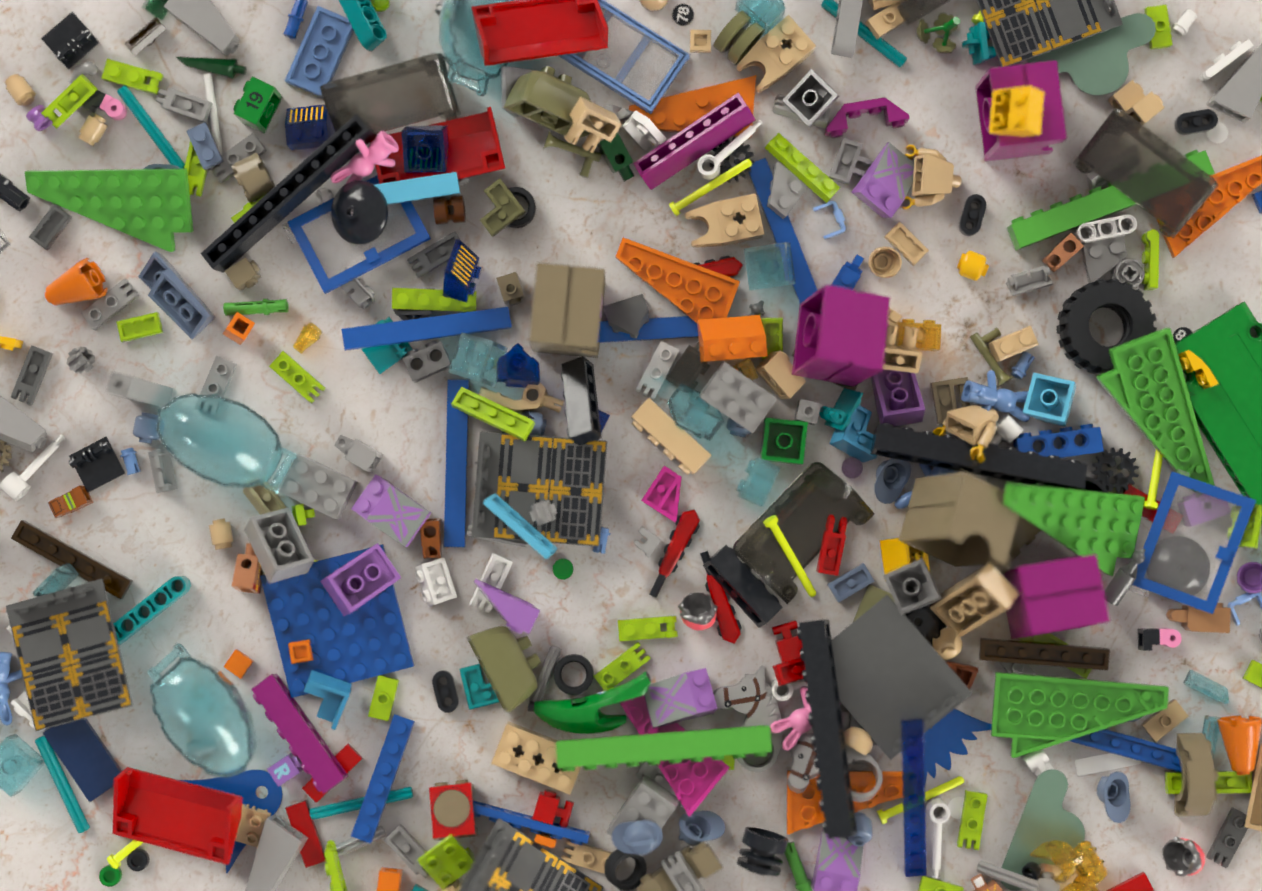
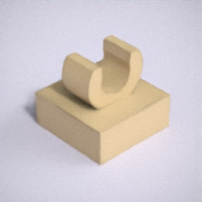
(700, 41)

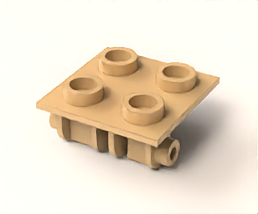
(251, 825)

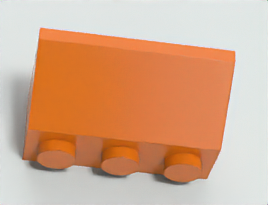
(731, 338)

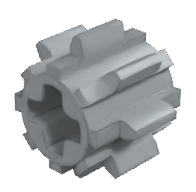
(80, 360)
(543, 512)

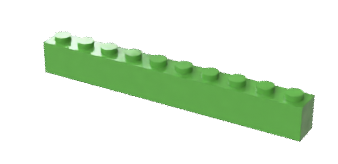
(1080, 210)
(663, 746)

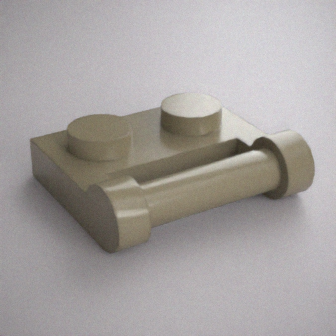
(944, 397)

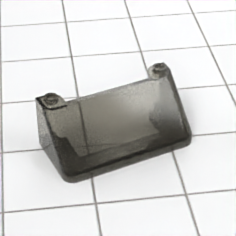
(394, 95)
(1146, 171)
(802, 519)

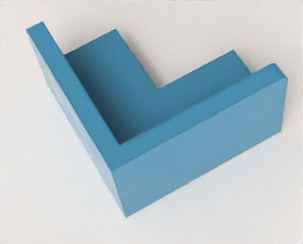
(854, 438)
(334, 695)

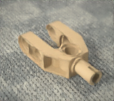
(524, 404)

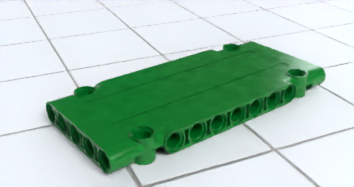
(1232, 408)

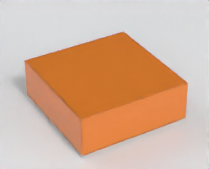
(300, 651)
(238, 663)
(545, 839)

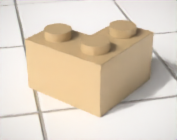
(1135, 103)

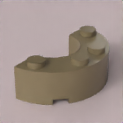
(1023, 534)
(1198, 776)
(700, 859)

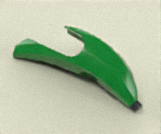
(583, 713)

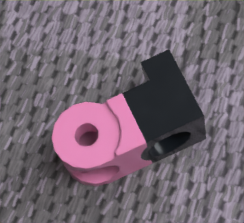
(106, 103)
(1157, 636)

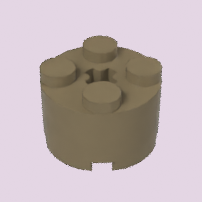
(253, 177)

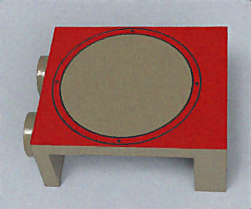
(452, 810)

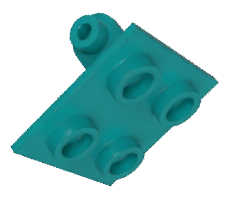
(386, 356)
(841, 413)

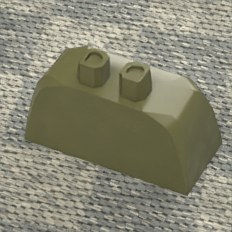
(546, 99)
(506, 664)

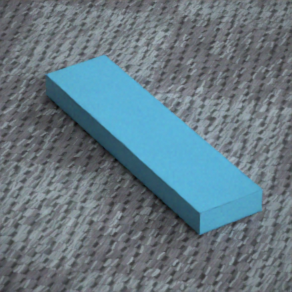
(420, 188)
(520, 525)

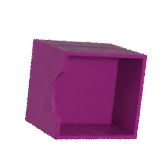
(1053, 131)
(841, 335)
(1056, 596)

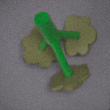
(943, 26)

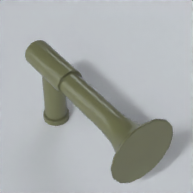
(552, 141)
(980, 343)

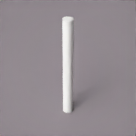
(213, 112)

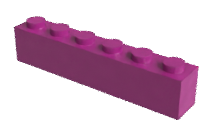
(694, 141)
(299, 733)

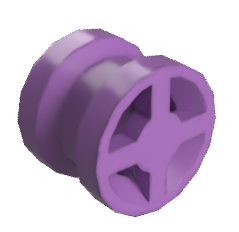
(39, 121)

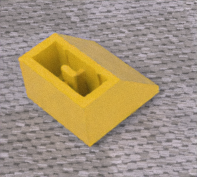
(1016, 111)
(898, 554)

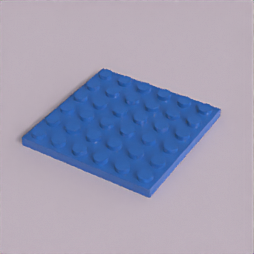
(344, 647)

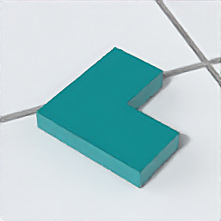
(477, 692)

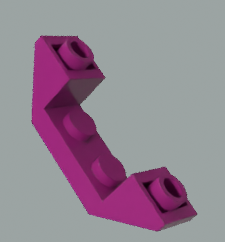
(893, 115)

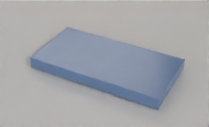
(320, 51)

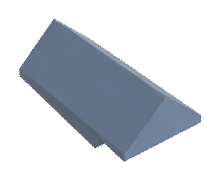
(175, 296)

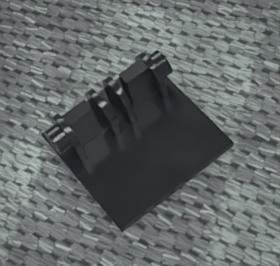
(70, 40)
(96, 464)

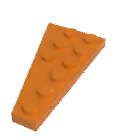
(683, 109)
(687, 286)

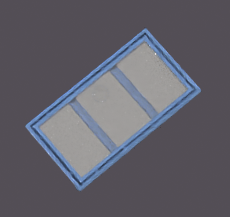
(636, 62)

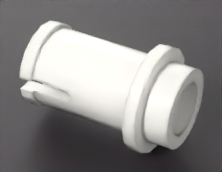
(1180, 28)

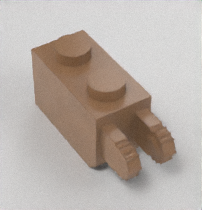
(1201, 621)

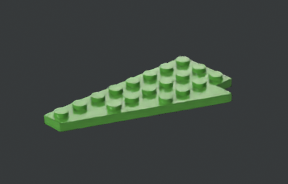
(133, 201)
(1155, 396)
(1081, 519)
(1057, 709)

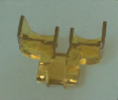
(1081, 859)

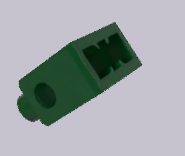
(613, 148)

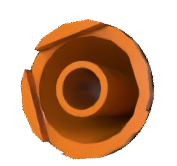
(77, 284)
(1241, 741)

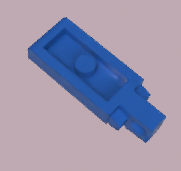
(849, 274)

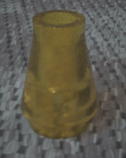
(308, 336)

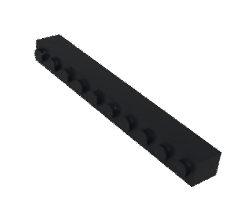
(288, 194)
(999, 462)
(827, 729)

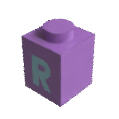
(285, 769)

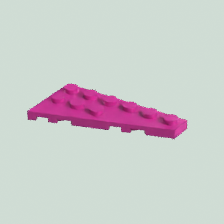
(688, 779)

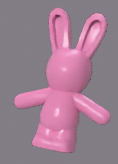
(363, 164)
(797, 721)

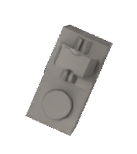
(359, 453)

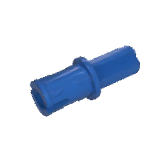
(295, 18)

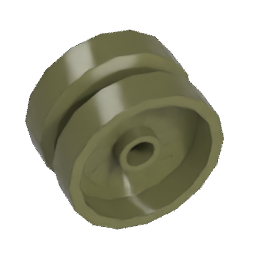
(738, 37)

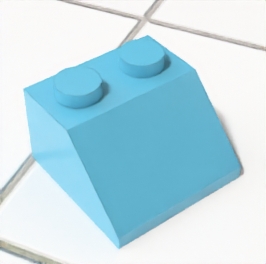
(1050, 399)

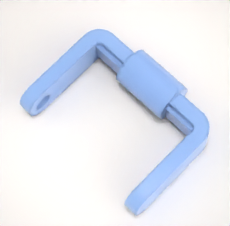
(838, 215)
(1240, 600)

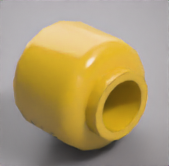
(972, 265)

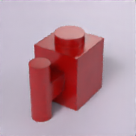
(790, 645)
(548, 808)

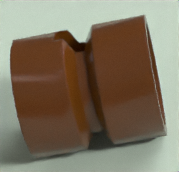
(442, 213)

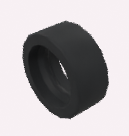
(531, 207)
(578, 689)
(634, 879)

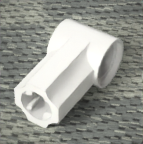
(1037, 762)

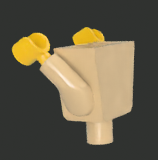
(931, 177)
(972, 425)

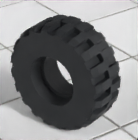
(1075, 318)

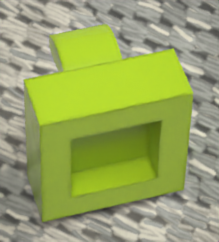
(300, 515)

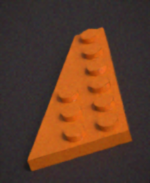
(1232, 188)
(805, 810)

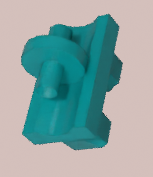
(978, 45)

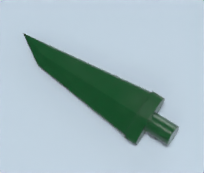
(222, 67)

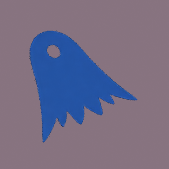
(947, 737)
(245, 785)

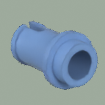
(1022, 365)
(130, 461)
(603, 541)

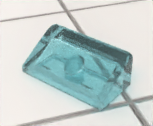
(57, 580)
(1207, 687)
(1211, 731)

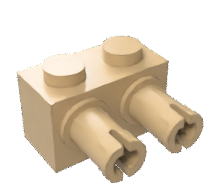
(594, 119)
(902, 357)

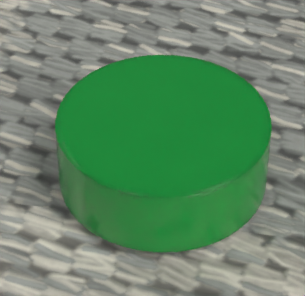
(563, 569)
(109, 876)

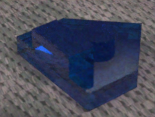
(517, 368)

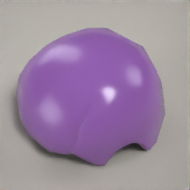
(1250, 577)

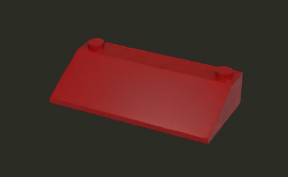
(538, 29)
(471, 150)
(176, 815)

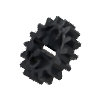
(736, 153)
(1121, 480)

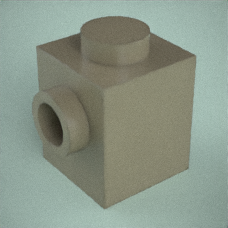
(244, 274)
(510, 288)

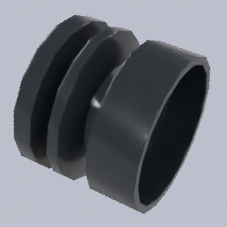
(761, 855)

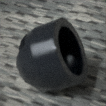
(1035, 873)

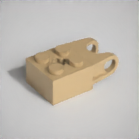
(773, 58)
(720, 222)

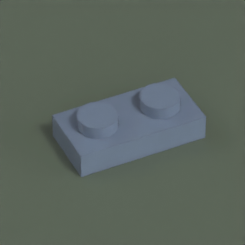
(205, 146)
(850, 582)

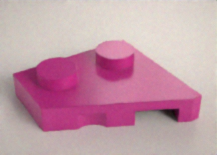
(664, 493)

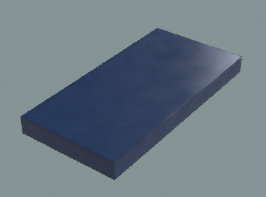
(84, 757)

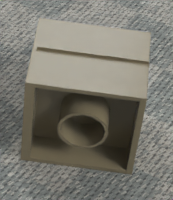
(567, 310)
(959, 520)

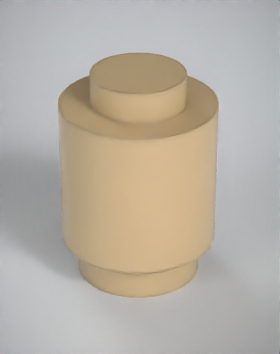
(20, 90)
(93, 129)
(221, 534)

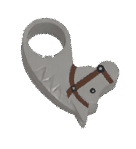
(754, 699)
(804, 767)

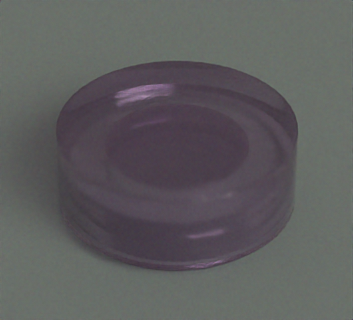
(851, 467)

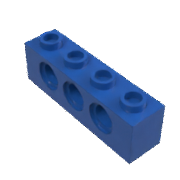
(1091, 442)

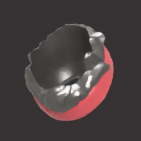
(698, 611)
(1183, 856)

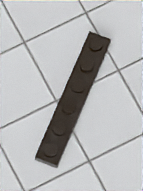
(62, 553)
(1044, 654)

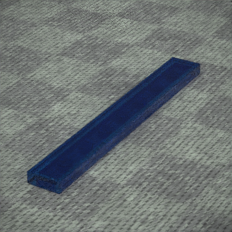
(913, 797)

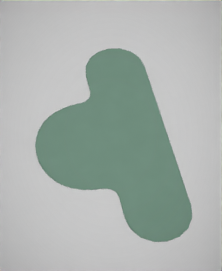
(1101, 61)
(1042, 822)

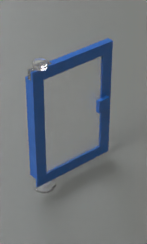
(339, 261)
(1192, 542)

